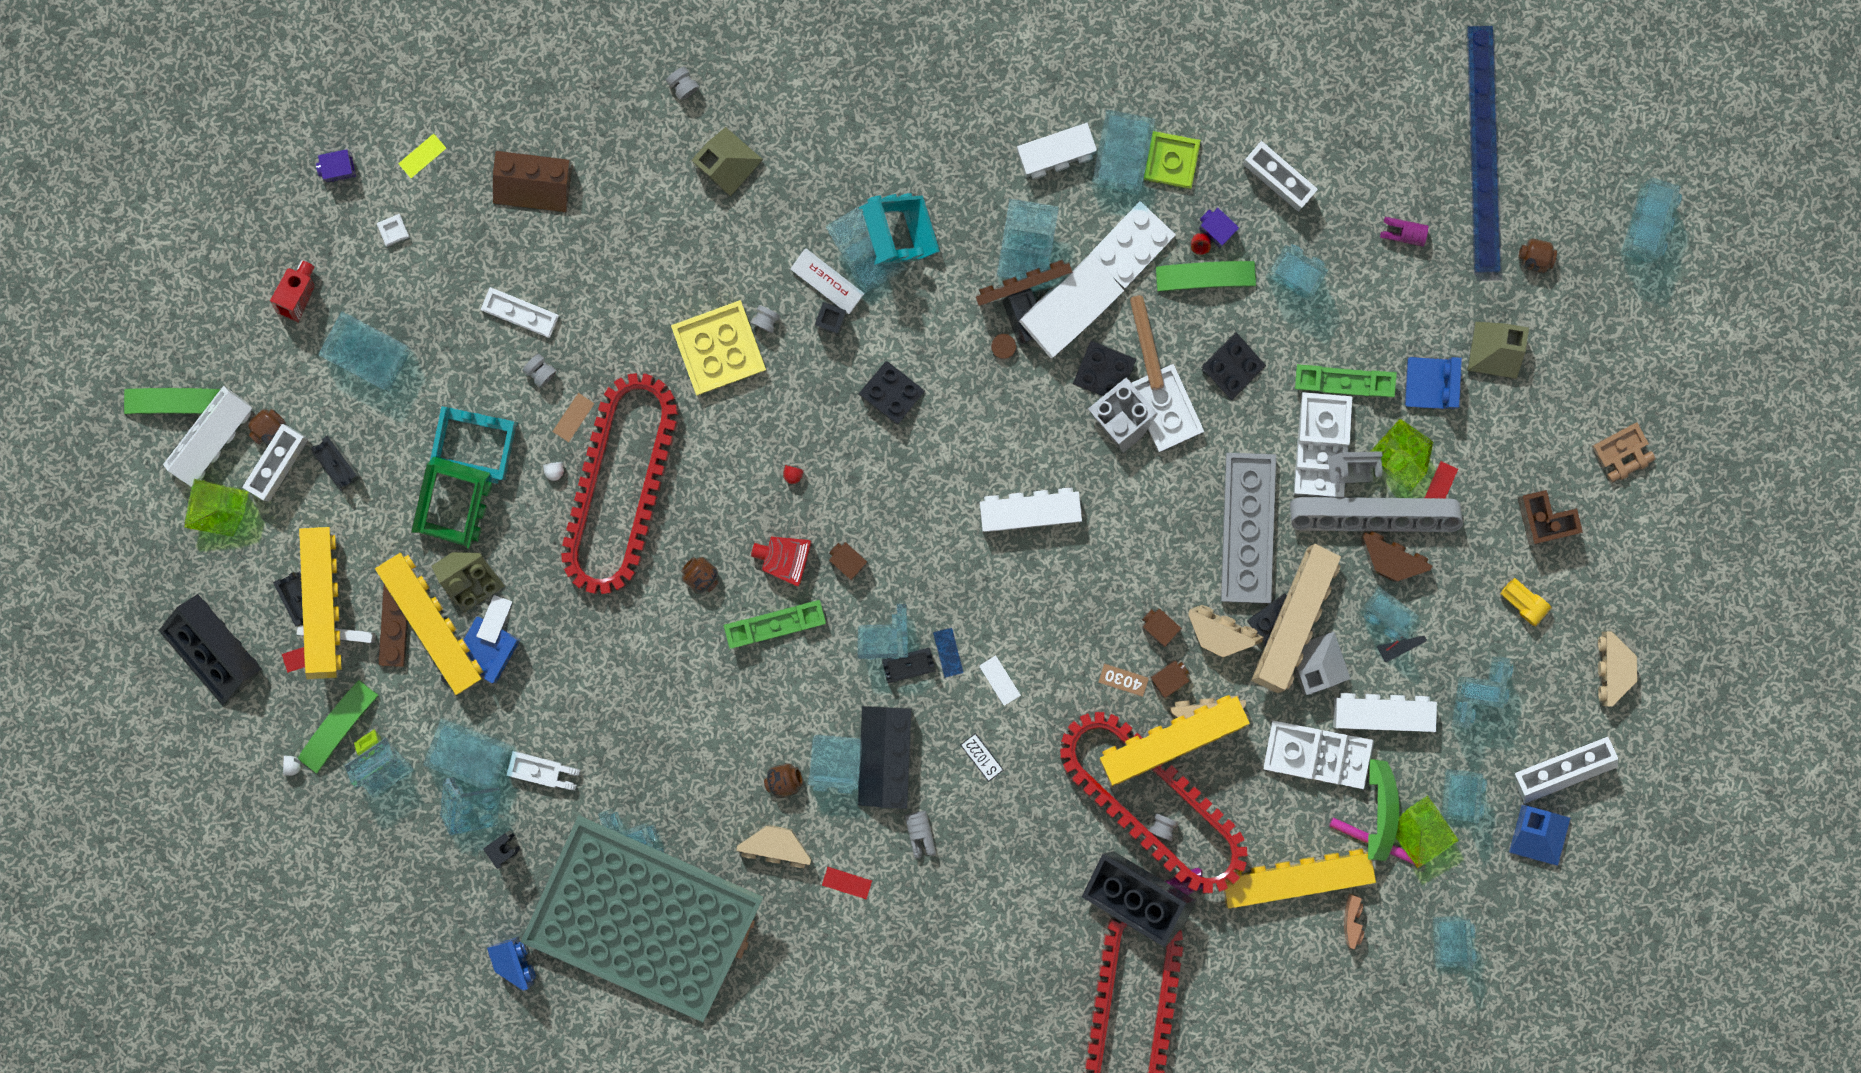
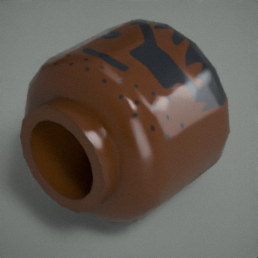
(1537, 255)
(265, 426)
(700, 575)
(783, 780)

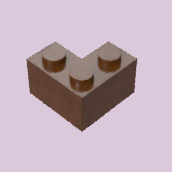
(1541, 523)

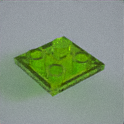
(1405, 454)
(215, 507)
(1424, 832)

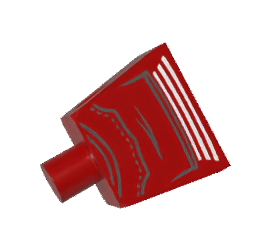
(288, 298)
(784, 558)

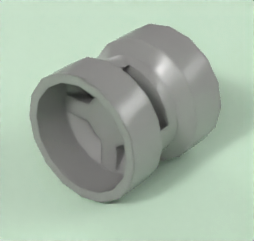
(682, 83)
(539, 370)

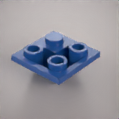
(1539, 835)
(510, 962)

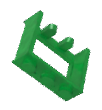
(477, 507)

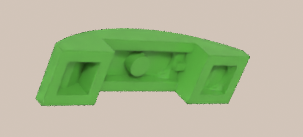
(1205, 275)
(1345, 381)
(167, 400)
(774, 624)
(337, 725)
(1387, 813)

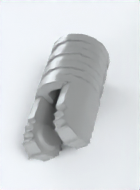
(919, 828)

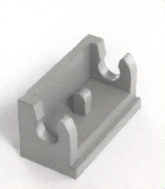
(1354, 467)

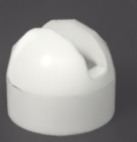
(553, 470)
(291, 765)

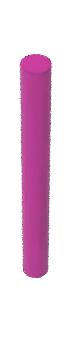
(1363, 836)

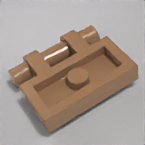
(1618, 446)

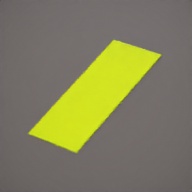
(422, 155)

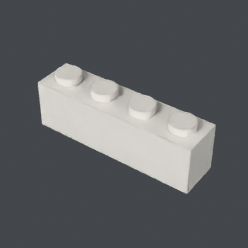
(208, 436)
(1030, 511)
(1385, 714)
(1566, 770)

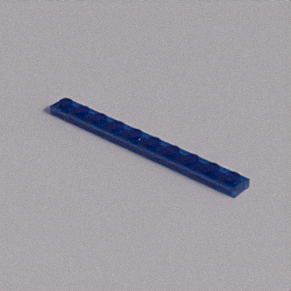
(1483, 149)

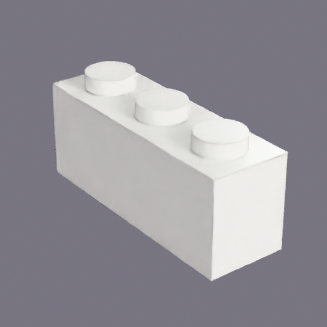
(1056, 151)
(1279, 176)
(275, 463)

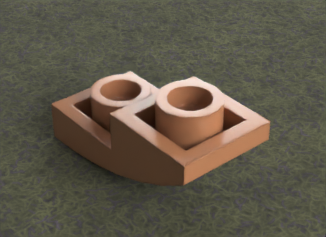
(1353, 930)

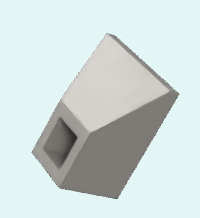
(1123, 414)
(1321, 664)

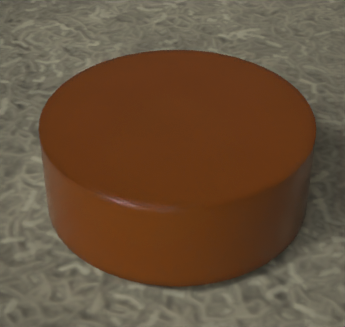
(1003, 346)

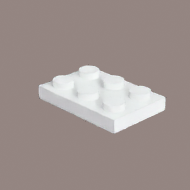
(1132, 244)
(1175, 416)

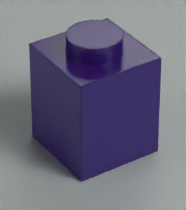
(336, 166)
(1217, 226)

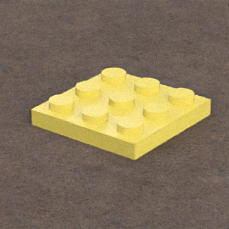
(718, 348)

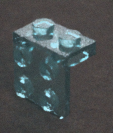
(835, 763)

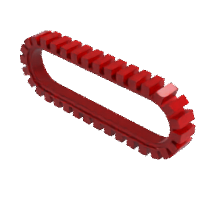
(594, 469)
(1127, 818)
(1105, 1001)

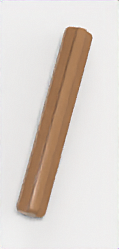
(1147, 342)

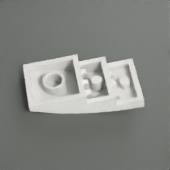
(1071, 305)
(1321, 433)
(1318, 754)

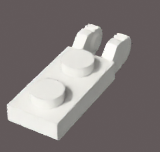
(540, 770)

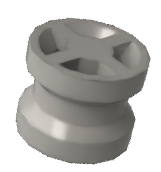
(765, 319)
(1163, 827)

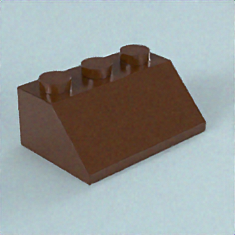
(531, 181)

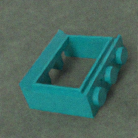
(917, 222)
(478, 419)

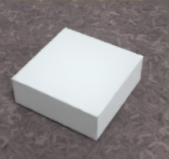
(393, 230)

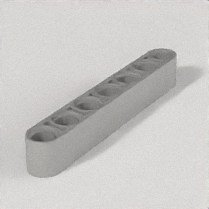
(1376, 514)

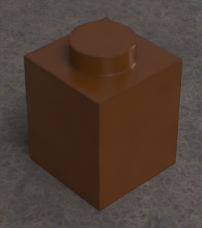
(847, 560)
(1160, 626)
(1170, 678)

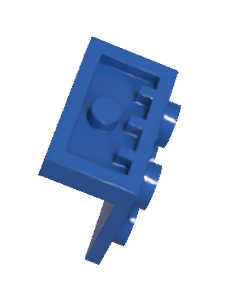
(1433, 383)
(489, 655)

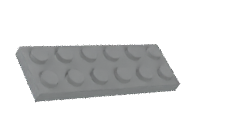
(1248, 527)

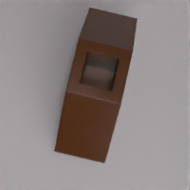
(1392, 560)

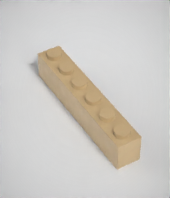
(1296, 619)

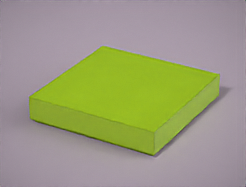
(1172, 160)

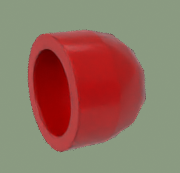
(1206, 245)
(792, 474)

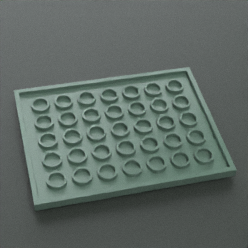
(641, 918)

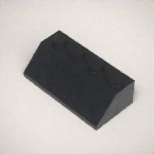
(209, 649)
(884, 757)
(1138, 898)

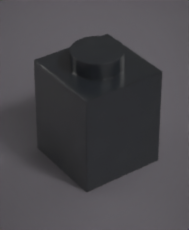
(830, 319)

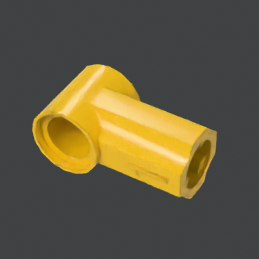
(1531, 606)

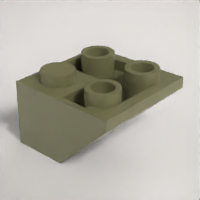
(726, 161)
(1497, 349)
(467, 578)

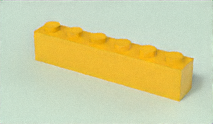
(318, 603)
(429, 623)
(1174, 741)
(1300, 879)

